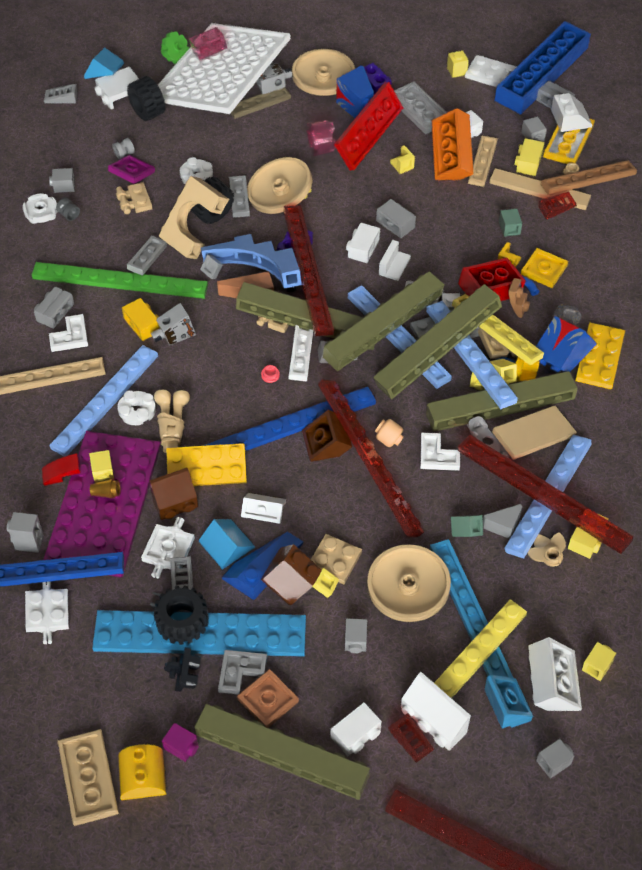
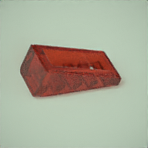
(549, 213)
(400, 737)

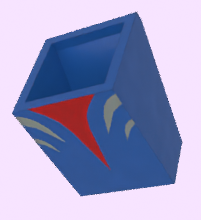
(354, 91)
(564, 345)

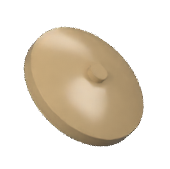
(319, 69)
(279, 185)
(409, 583)

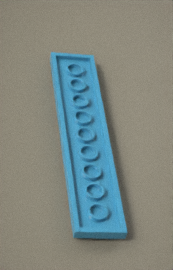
(225, 631)

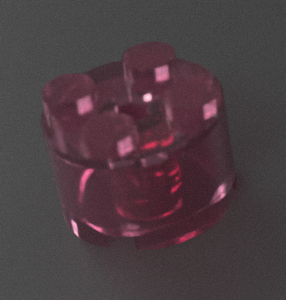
(321, 137)

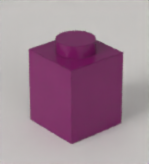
(180, 742)

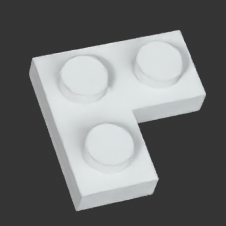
(73, 337)
(436, 458)

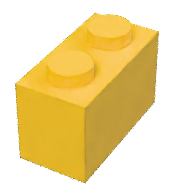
(140, 318)

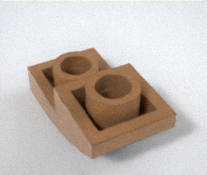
(518, 298)

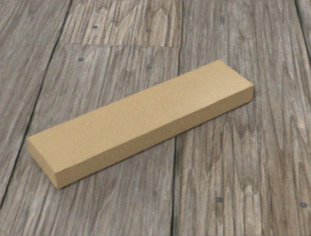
(483, 161)

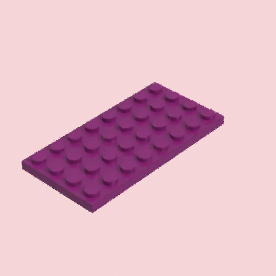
(104, 524)

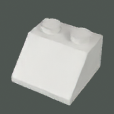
(569, 113)

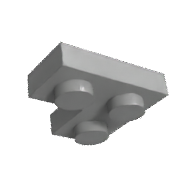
(236, 665)

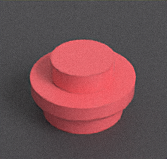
(270, 374)

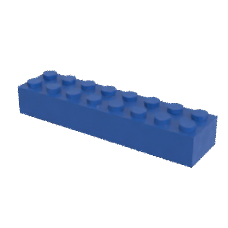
(542, 65)

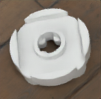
(196, 165)
(38, 215)
(136, 398)

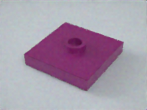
(131, 169)

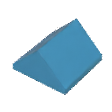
(103, 65)
(225, 542)
(507, 700)

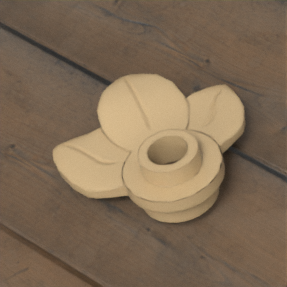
(545, 548)

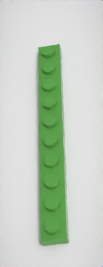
(120, 280)

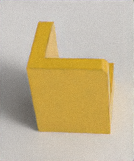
(514, 259)
(526, 371)

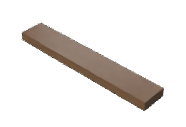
(588, 177)

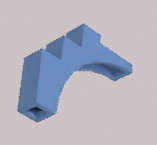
(261, 255)

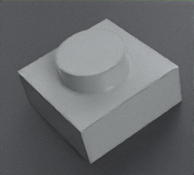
(211, 266)

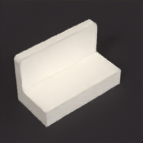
(393, 262)
(263, 508)

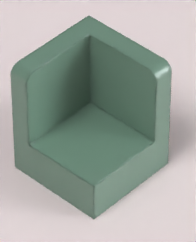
(510, 222)
(467, 525)

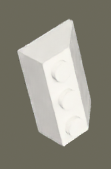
(554, 676)
(435, 712)

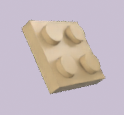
(336, 557)

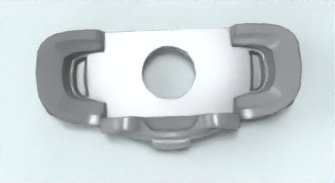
(479, 430)

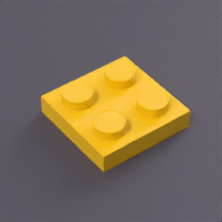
(544, 268)

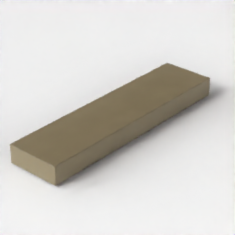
(260, 102)

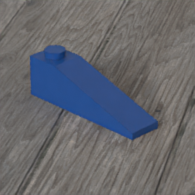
(248, 571)

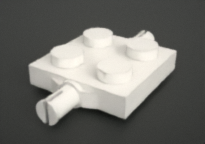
(167, 544)
(46, 611)

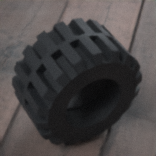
(146, 98)
(210, 217)
(181, 629)

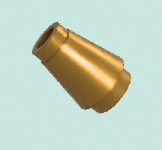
(108, 488)

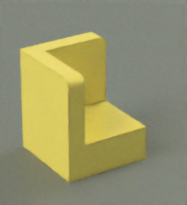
(404, 162)

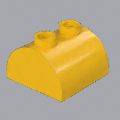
(141, 772)

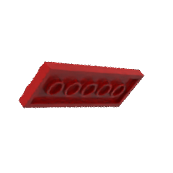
(368, 126)

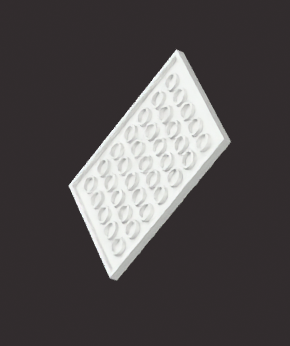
(224, 77)

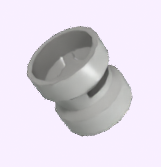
(123, 148)

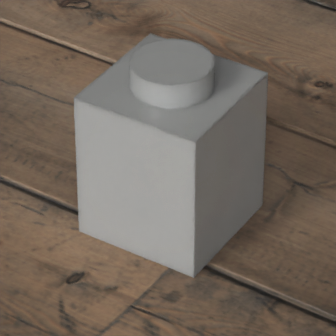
(534, 129)
(62, 180)
(356, 635)
(555, 758)

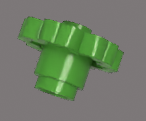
(174, 47)

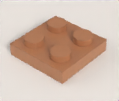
(268, 699)

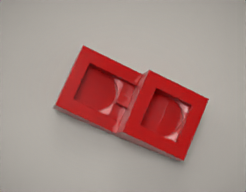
(62, 467)

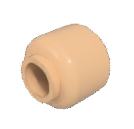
(389, 433)

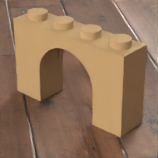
(175, 229)

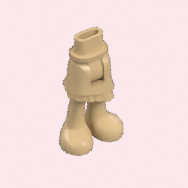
(171, 426)

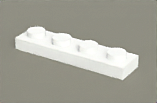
(300, 354)

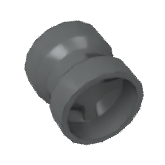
(68, 209)

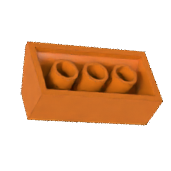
(452, 146)

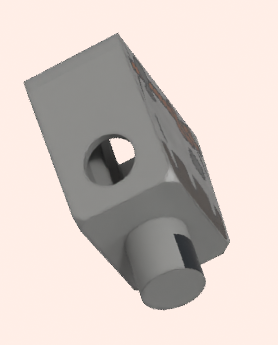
(273, 78)
(174, 326)

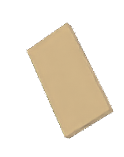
(534, 432)
(87, 777)

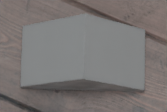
(503, 521)

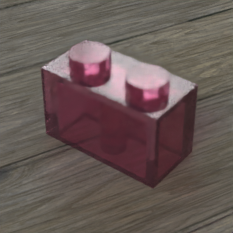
(208, 43)

